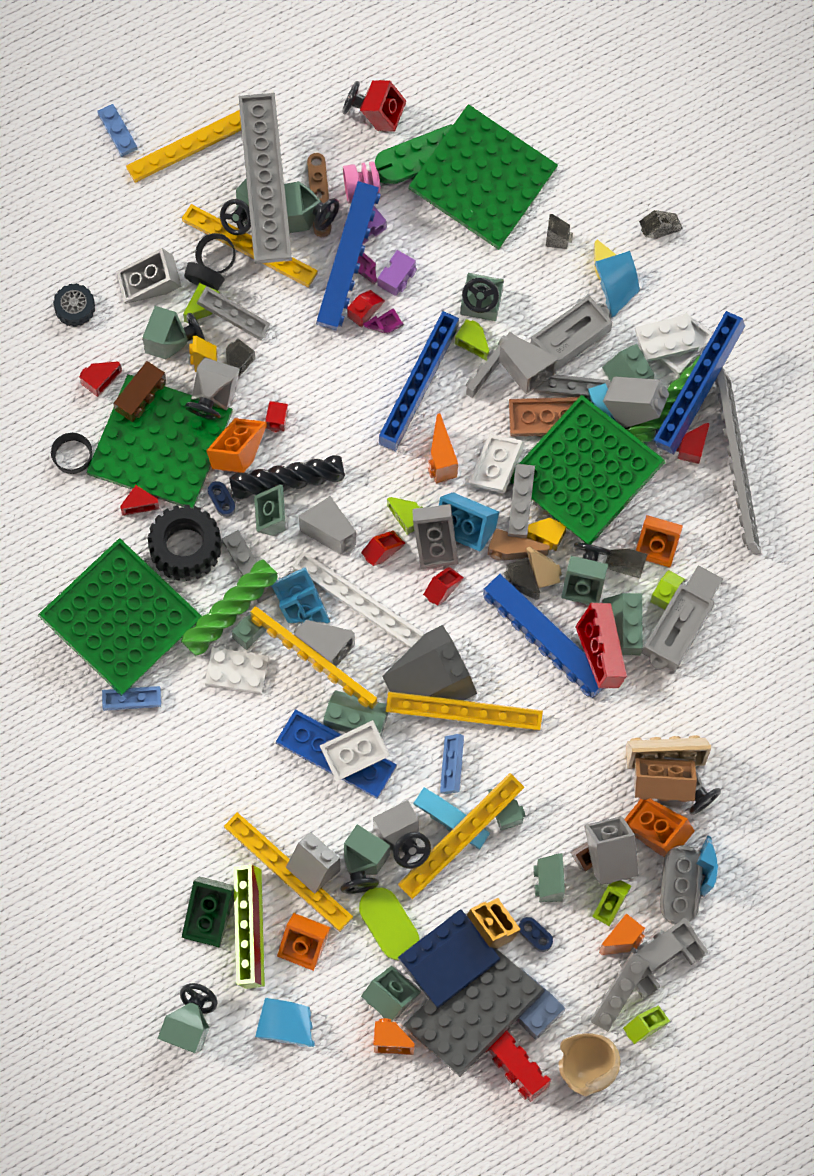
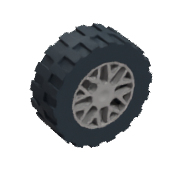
(74, 304)

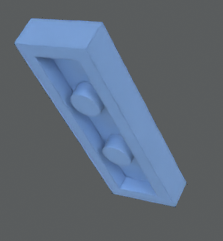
(117, 130)
(133, 699)
(452, 764)

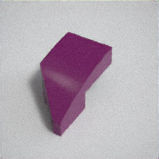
(367, 268)
(385, 323)

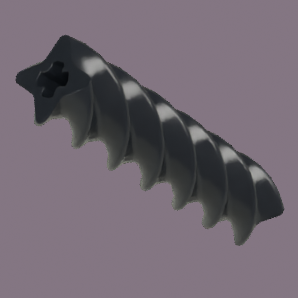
(295, 475)

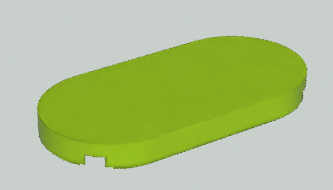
(387, 922)

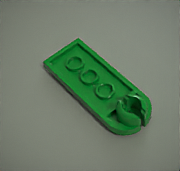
(407, 158)

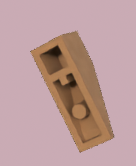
(513, 548)

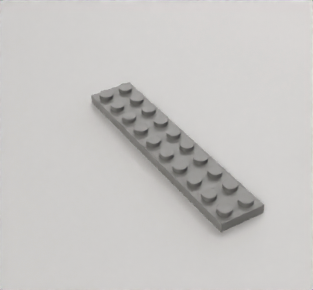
(264, 178)
(738, 465)

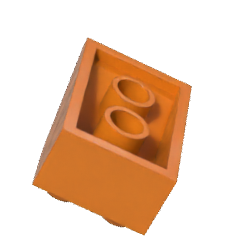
(236, 445)
(443, 461)
(658, 826)

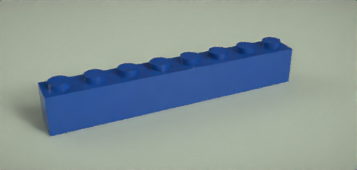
(347, 255)
(418, 381)
(699, 382)
(543, 633)

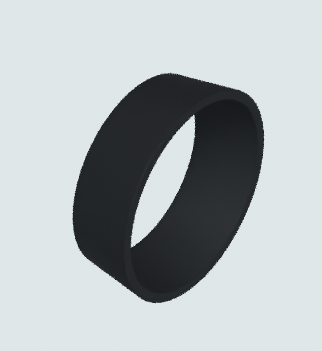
(198, 252)
(198, 273)
(72, 436)

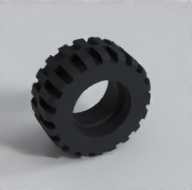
(184, 519)

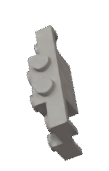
(663, 949)

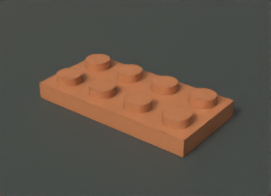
(536, 415)

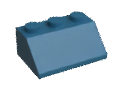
(471, 520)

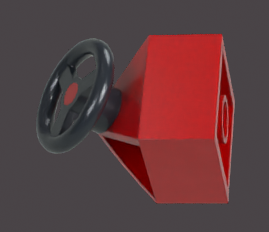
(380, 105)

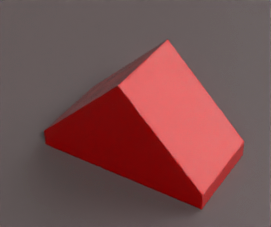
(138, 502)

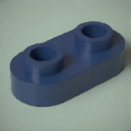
(221, 500)
(537, 933)

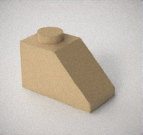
(544, 568)

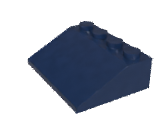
(448, 958)

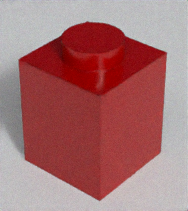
(276, 416)

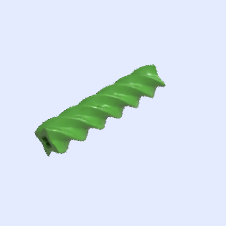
(646, 431)
(224, 612)

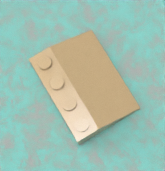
(689, 748)

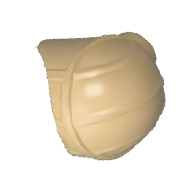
(589, 1063)

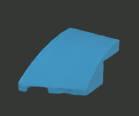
(618, 280)
(299, 598)
(708, 862)
(285, 1023)

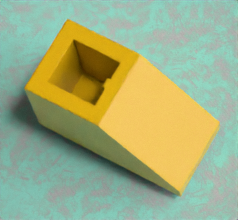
(199, 349)
(547, 532)

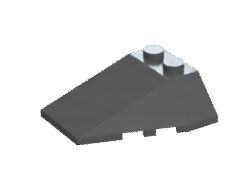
(431, 669)

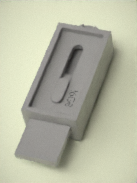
(574, 330)
(682, 620)

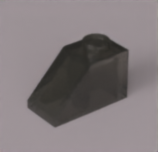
(660, 224)
(558, 233)
(239, 355)
(627, 562)
(522, 578)

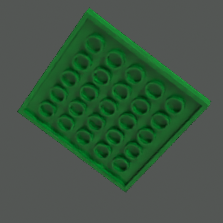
(483, 176)
(160, 449)
(588, 469)
(120, 616)

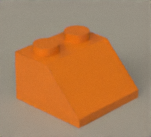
(659, 540)
(624, 937)
(303, 941)
(391, 1038)

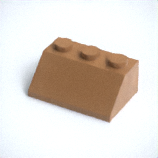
(665, 779)

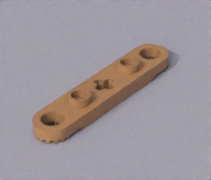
(318, 183)

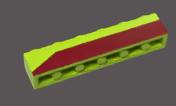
(249, 926)

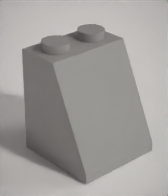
(527, 363)
(635, 400)
(328, 526)
(327, 640)
(612, 850)
(313, 863)

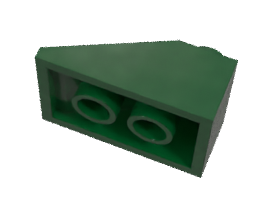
(208, 911)

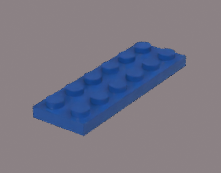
(305, 735)

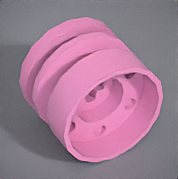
(352, 176)

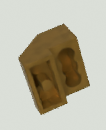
(494, 923)

